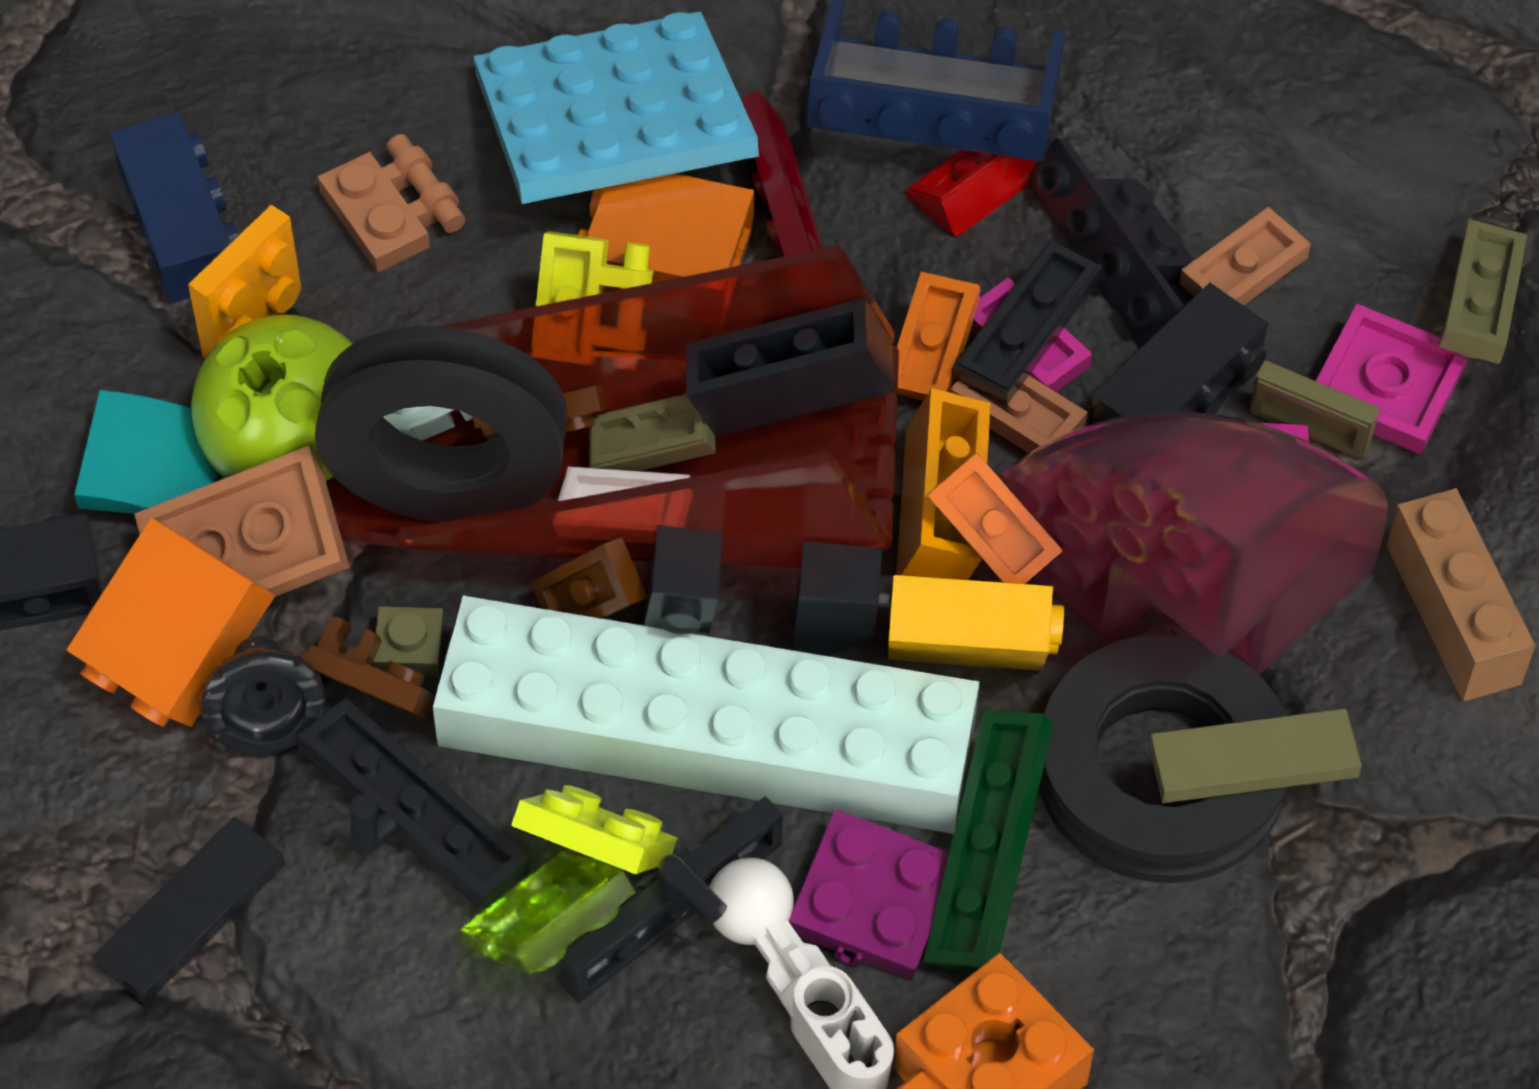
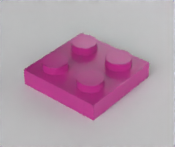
(1396, 371)

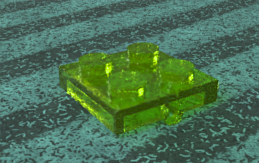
(548, 912)

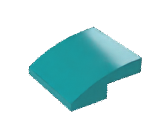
(139, 455)

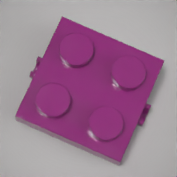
(870, 895)

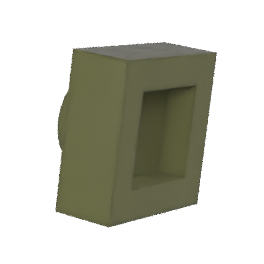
(411, 638)

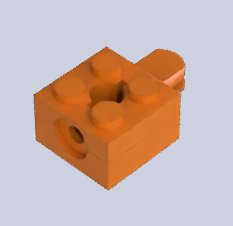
(1019, 1033)

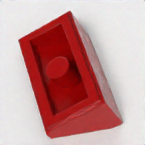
(969, 188)

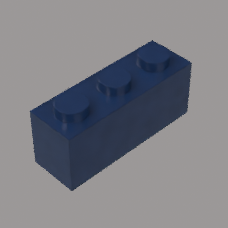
(172, 199)

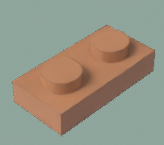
(1248, 258)
(1031, 416)

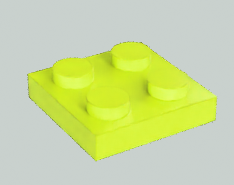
(578, 823)

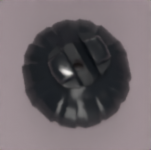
(261, 698)

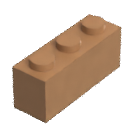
(1460, 595)

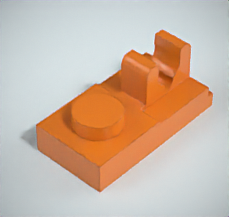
(935, 334)
(994, 522)

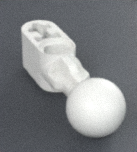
(758, 914)

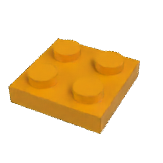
(247, 279)

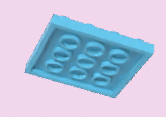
(614, 106)

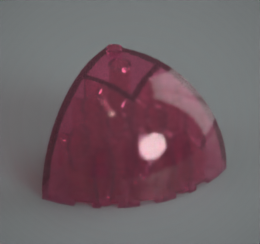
(1207, 520)

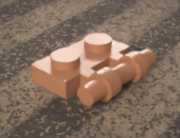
(377, 214)

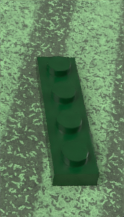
(988, 841)

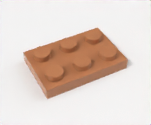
(263, 522)

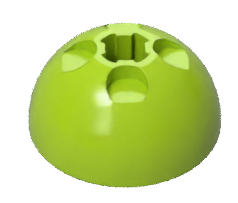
(246, 427)

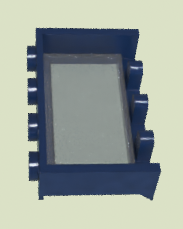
(934, 92)

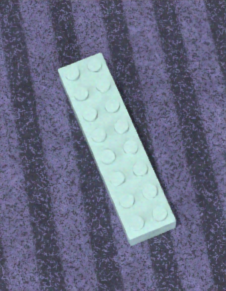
(706, 714)

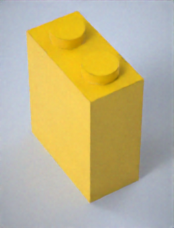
(973, 623)

